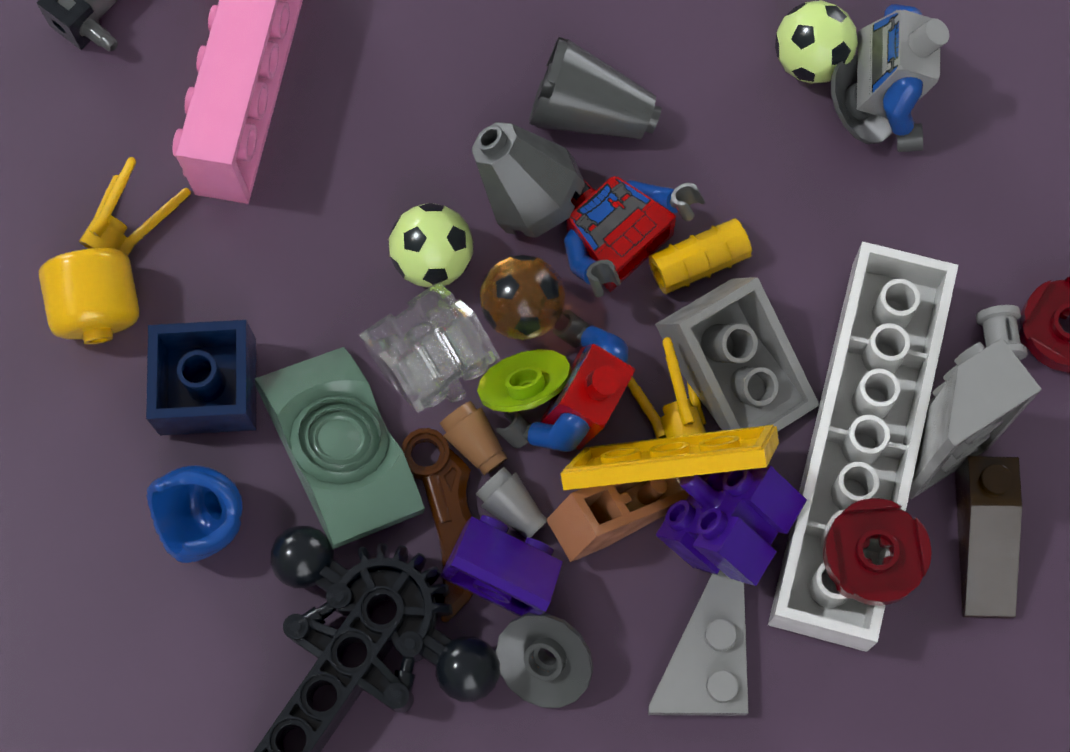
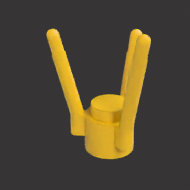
(108, 231)
(680, 416)

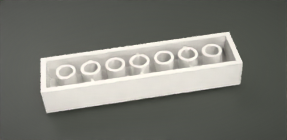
(864, 431)

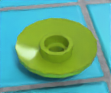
(524, 380)

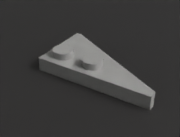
(710, 661)

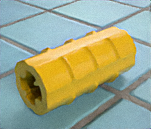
(700, 256)

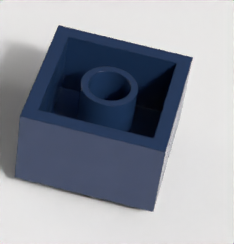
(201, 377)

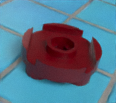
(1041, 325)
(895, 529)

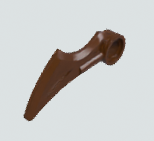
(446, 493)

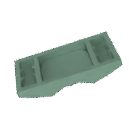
(340, 446)

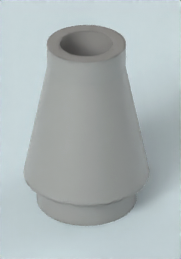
(511, 502)

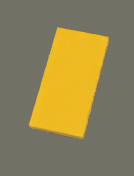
(671, 457)

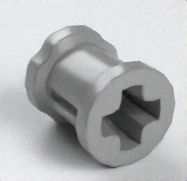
(1002, 323)

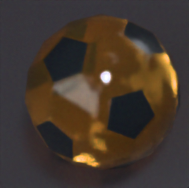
(522, 297)

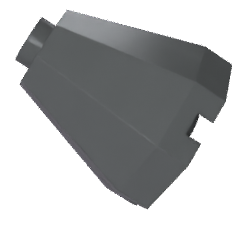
(526, 178)

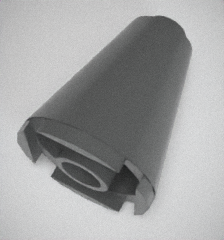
(591, 97)

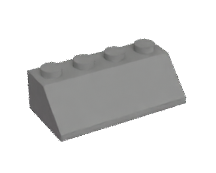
(971, 410)

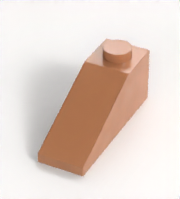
(608, 513)

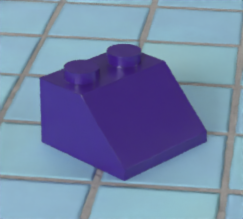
(503, 568)

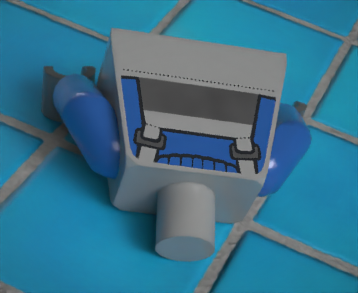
(898, 67)

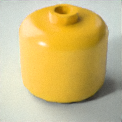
(89, 294)

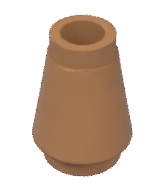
(473, 437)

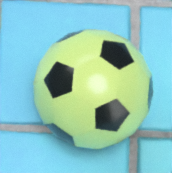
(815, 40)
(430, 245)

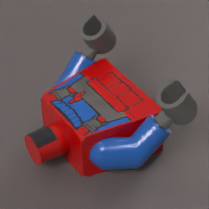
(622, 226)
(588, 397)

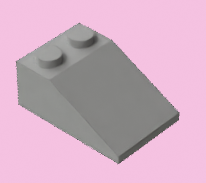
(739, 357)

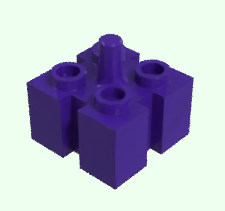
(731, 521)

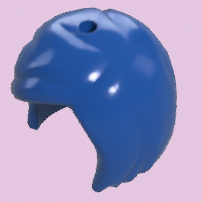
(195, 512)

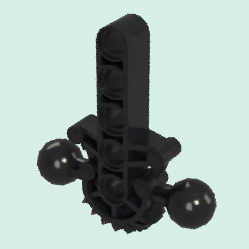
(304, 558)

